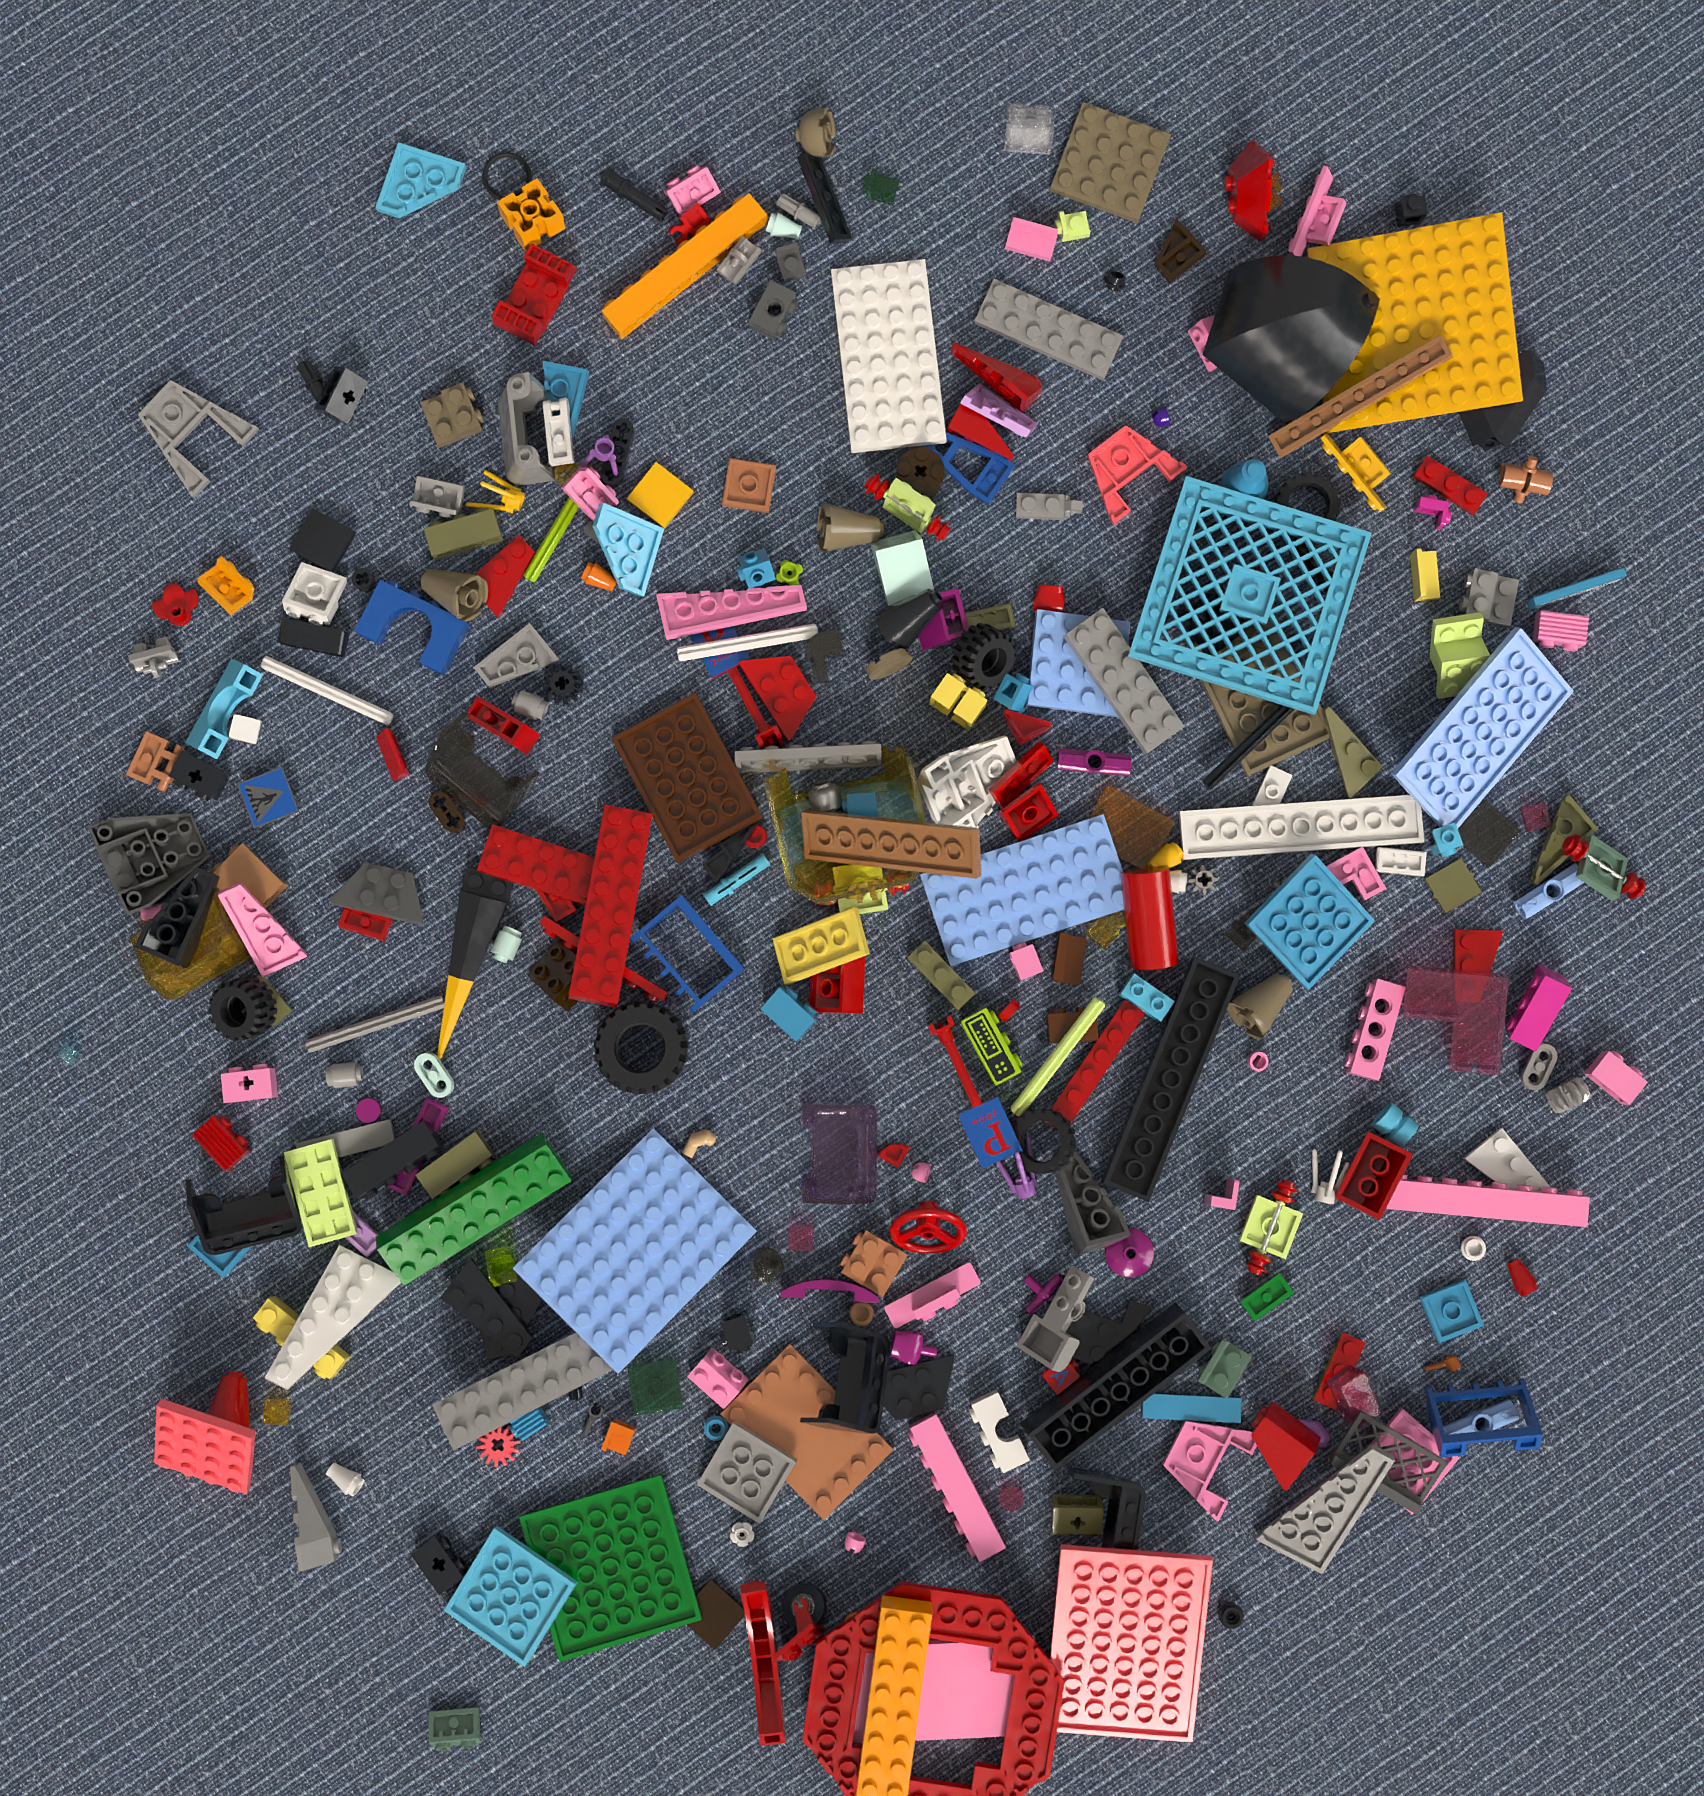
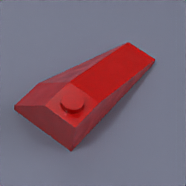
(1008, 381)

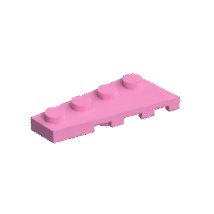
(262, 935)

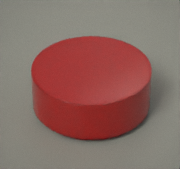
(758, 838)
(1009, 1010)

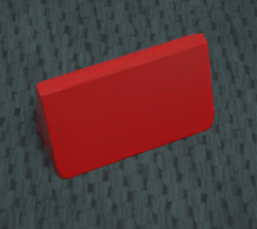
(392, 755)

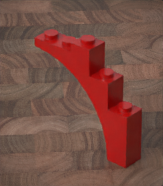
(765, 1668)

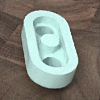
(433, 1076)

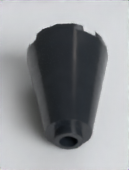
(909, 617)

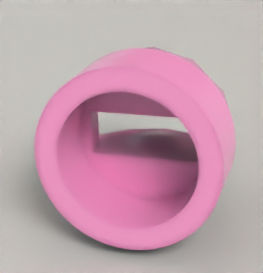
(1260, 1063)
(921, 1171)
(854, 1541)

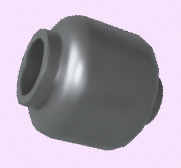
(825, 797)

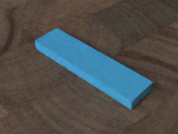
(1192, 1408)

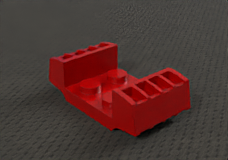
(534, 295)

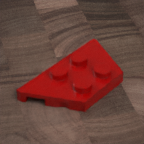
(781, 690)

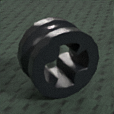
(362, 572)

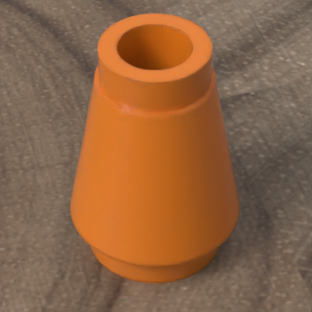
(598, 577)

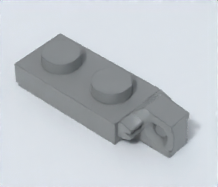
(1046, 506)

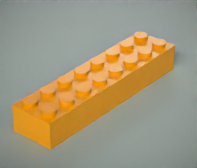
(894, 1697)

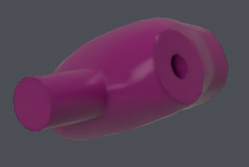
(908, 1347)

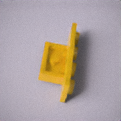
(1362, 465)

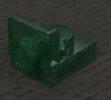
(881, 187)

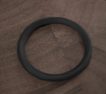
(499, 156)

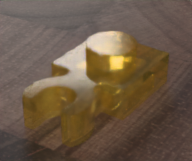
(1106, 930)

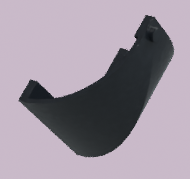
(1289, 330)

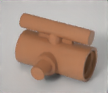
(1525, 479)

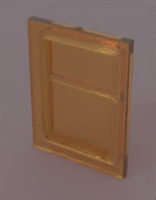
(1134, 828)

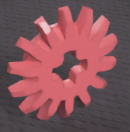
(497, 1455)

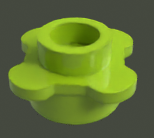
(787, 566)

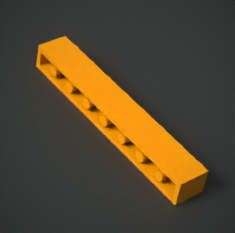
(684, 266)

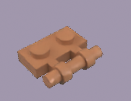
(148, 759)

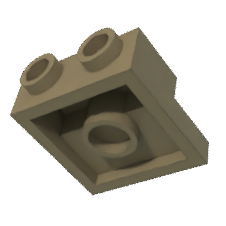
(452, 415)

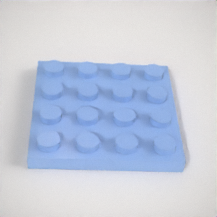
(1057, 672)

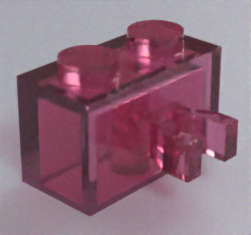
(1353, 1393)

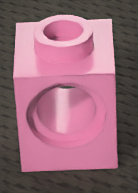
(1025, 961)

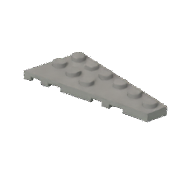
(1323, 1518)

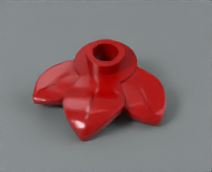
(176, 601)

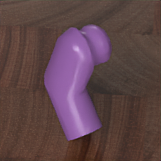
(1319, 1429)

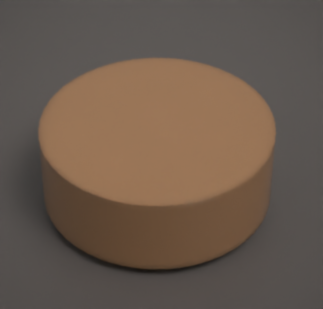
(861, 1313)

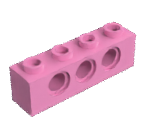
(1392, 996)

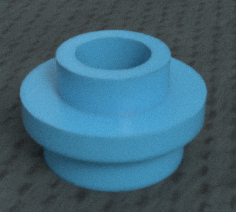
(716, 1436)

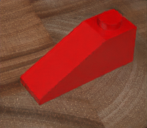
(978, 430)
(502, 725)

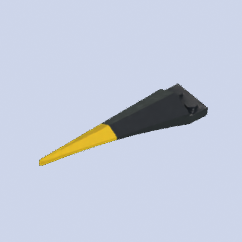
(478, 917)

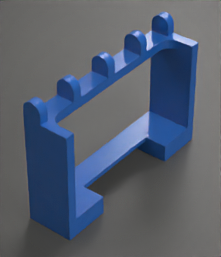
(707, 933)
(1456, 1444)

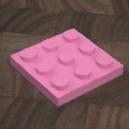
(1415, 1431)

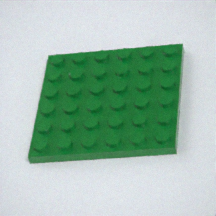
(626, 1566)

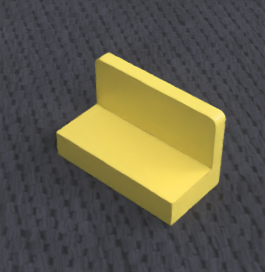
(1424, 575)

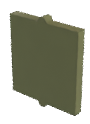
(1452, 885)

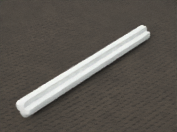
(746, 642)
(327, 690)

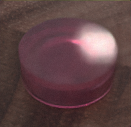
(1011, 1497)

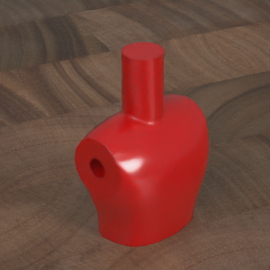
(1049, 598)

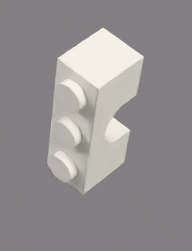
(1006, 1451)

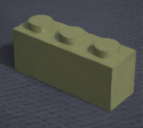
(463, 533)
(940, 975)
(456, 1165)

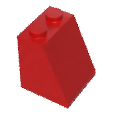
(1283, 1442)

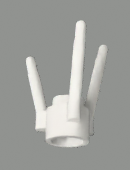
(1327, 1190)

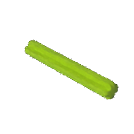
(551, 540)

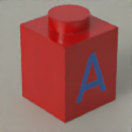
(1061, 1380)

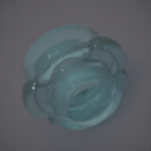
(68, 1054)

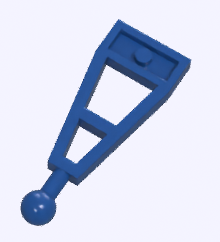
(991, 477)

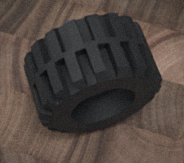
(983, 656)
(227, 1013)

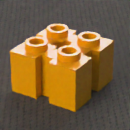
(531, 214)

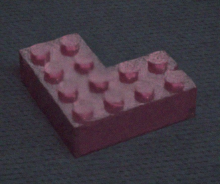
(1472, 1003)

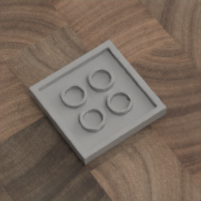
(747, 1471)

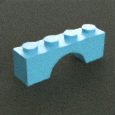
(211, 727)

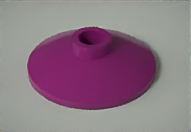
(1135, 1266)

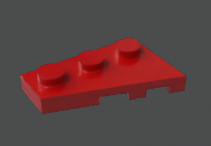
(1475, 949)

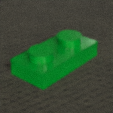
(1266, 1296)

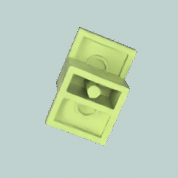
(1457, 651)

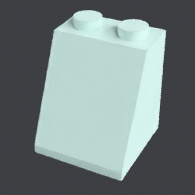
(902, 566)

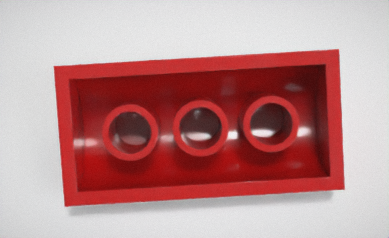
(1149, 918)

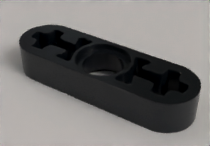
(628, 437)

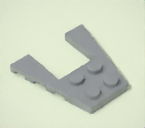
(175, 415)

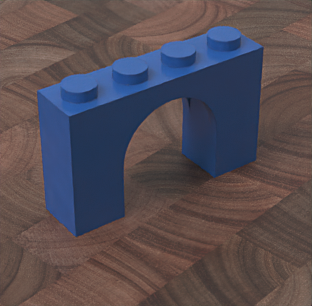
(390, 601)

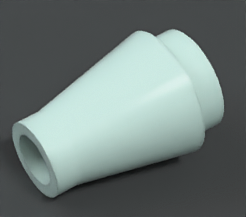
(783, 227)

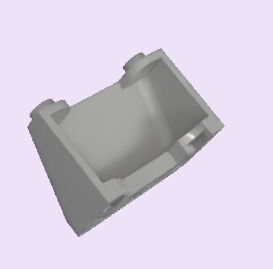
(520, 459)

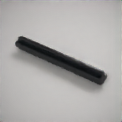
(1247, 746)

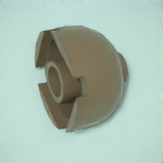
(816, 132)

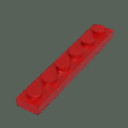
(632, 978)
(1097, 1060)

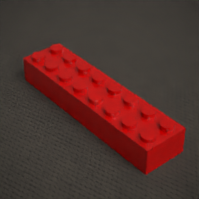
(610, 906)

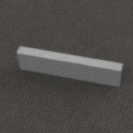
(358, 1139)

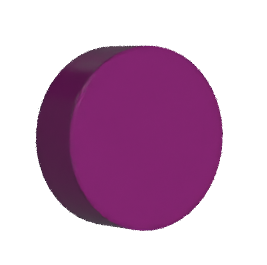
(368, 1110)

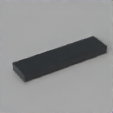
(824, 198)

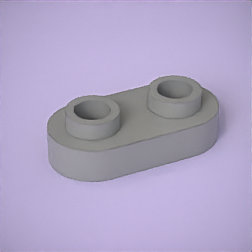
(1539, 1068)

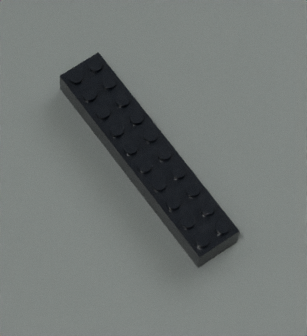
(1170, 1078)

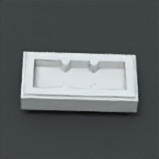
(1272, 787)
(1400, 861)

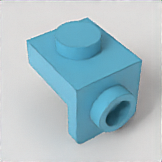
(1446, 840)

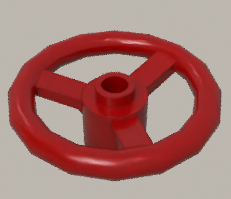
(928, 1227)

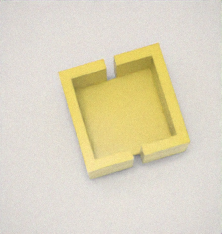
(949, 693)

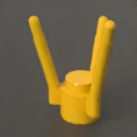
(511, 497)

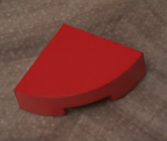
(894, 1153)

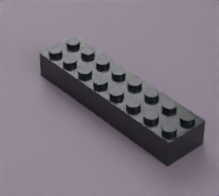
(1115, 1386)

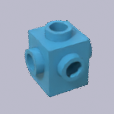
(755, 568)

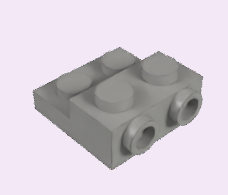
(1490, 595)

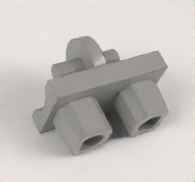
(739, 260)
(154, 659)

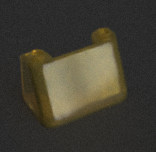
(216, 953)

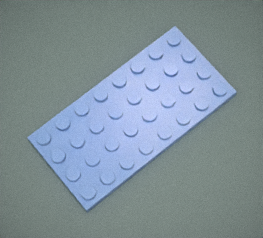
(1483, 730)
(1028, 891)

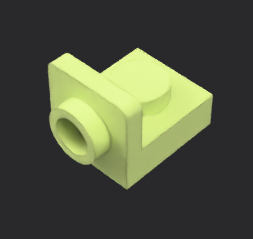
(1072, 226)

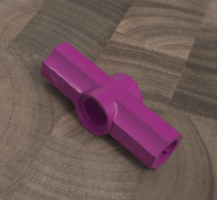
(1109, 762)

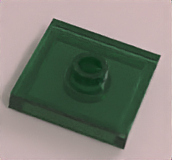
(655, 1387)

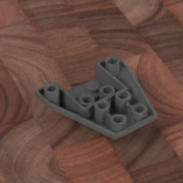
(147, 855)

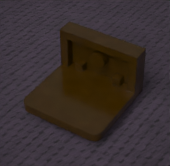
(554, 974)

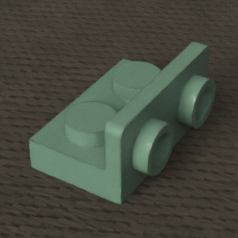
(1224, 1368)
(454, 1728)

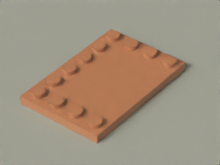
(828, 1460)

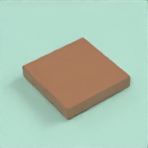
(749, 485)

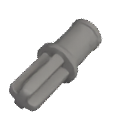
(799, 211)

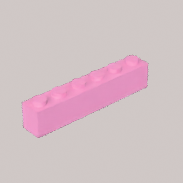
(957, 1487)

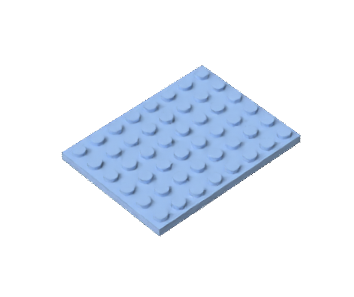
(634, 1250)

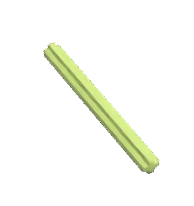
(1057, 1056)

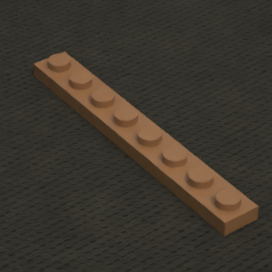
(1360, 396)

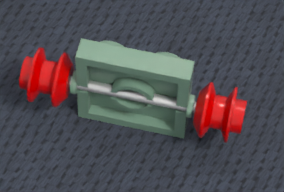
(1602, 867)

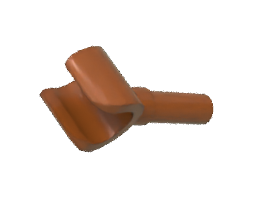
(1450, 1361)

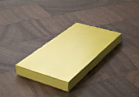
(821, 945)

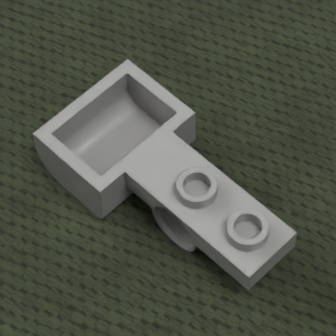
(1047, 1336)

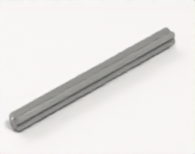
(376, 1023)

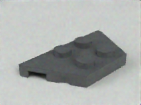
(381, 893)

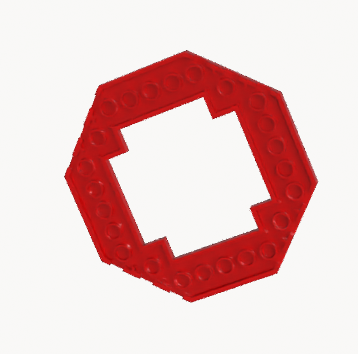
(956, 1618)

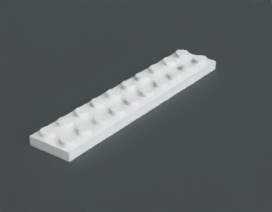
(1300, 827)

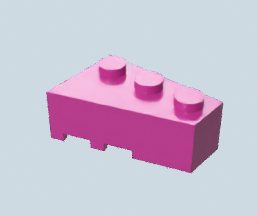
(1538, 1007)

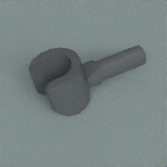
(591, 1420)

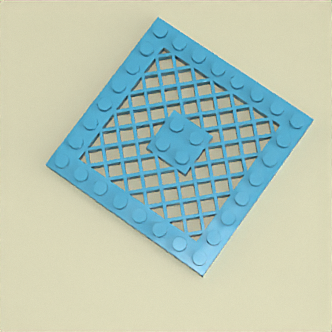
(1250, 595)

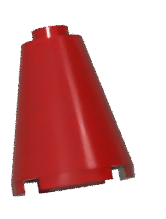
(232, 1400)

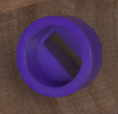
(1160, 417)

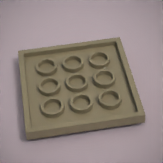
(1110, 162)

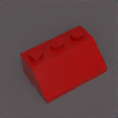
(839, 988)
(1373, 1176)

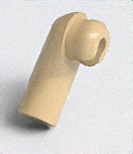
(698, 1139)

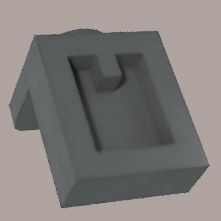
(790, 261)

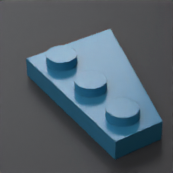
(567, 382)

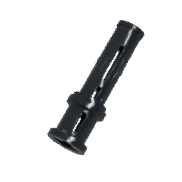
(624, 189)

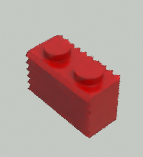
(222, 1142)

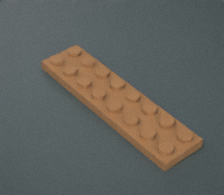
(892, 843)

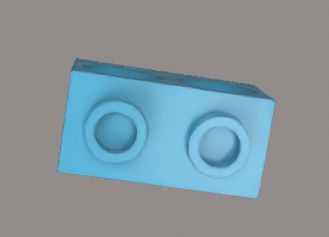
(1146, 998)

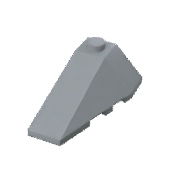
(316, 1537)

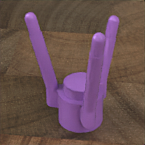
(602, 451)
(1024, 1185)

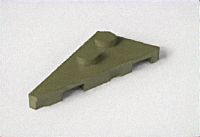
(1353, 758)
(1567, 822)

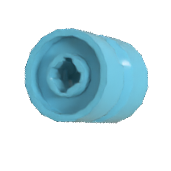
(1391, 1122)

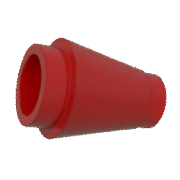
(1521, 1278)

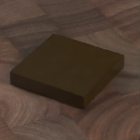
(719, 1614)

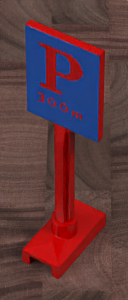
(728, 663)
(986, 1122)

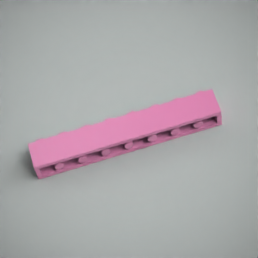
(1491, 1201)

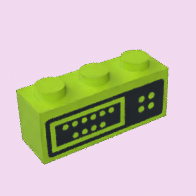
(991, 1046)

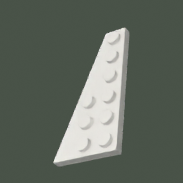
(338, 1303)

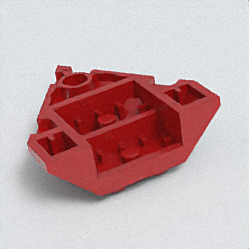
(1250, 190)

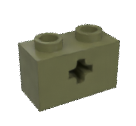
(1076, 1514)

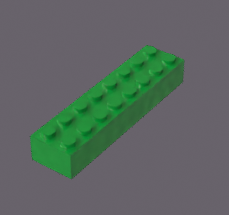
(472, 1209)

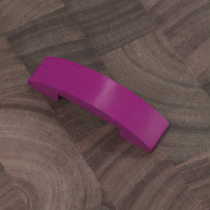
(861, 1293)

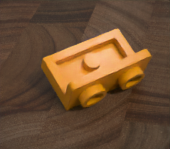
(227, 586)

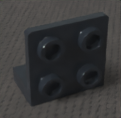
(1204, 618)

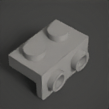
(438, 496)

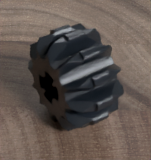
(556, 680)

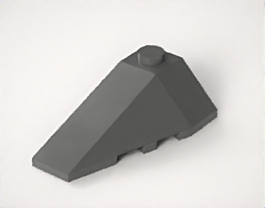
(1088, 1210)

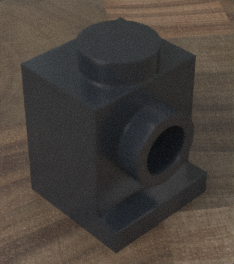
(1410, 206)

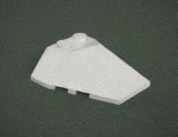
(959, 782)

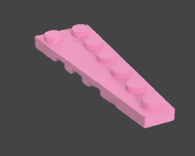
(706, 611)

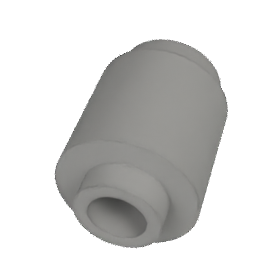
(529, 705)
(344, 1075)

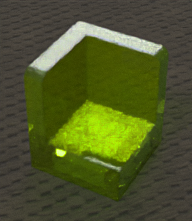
(500, 1265)

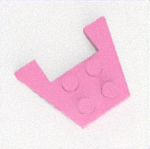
(1196, 1456)

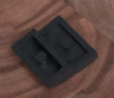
(322, 540)

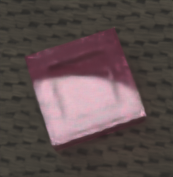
(1535, 817)
(801, 1238)

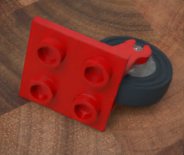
(803, 1609)

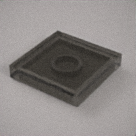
(1487, 833)

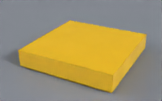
(660, 495)

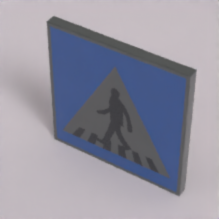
(268, 797)

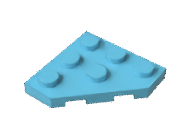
(417, 180)
(628, 546)

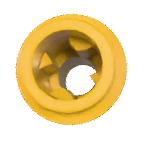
(1169, 856)

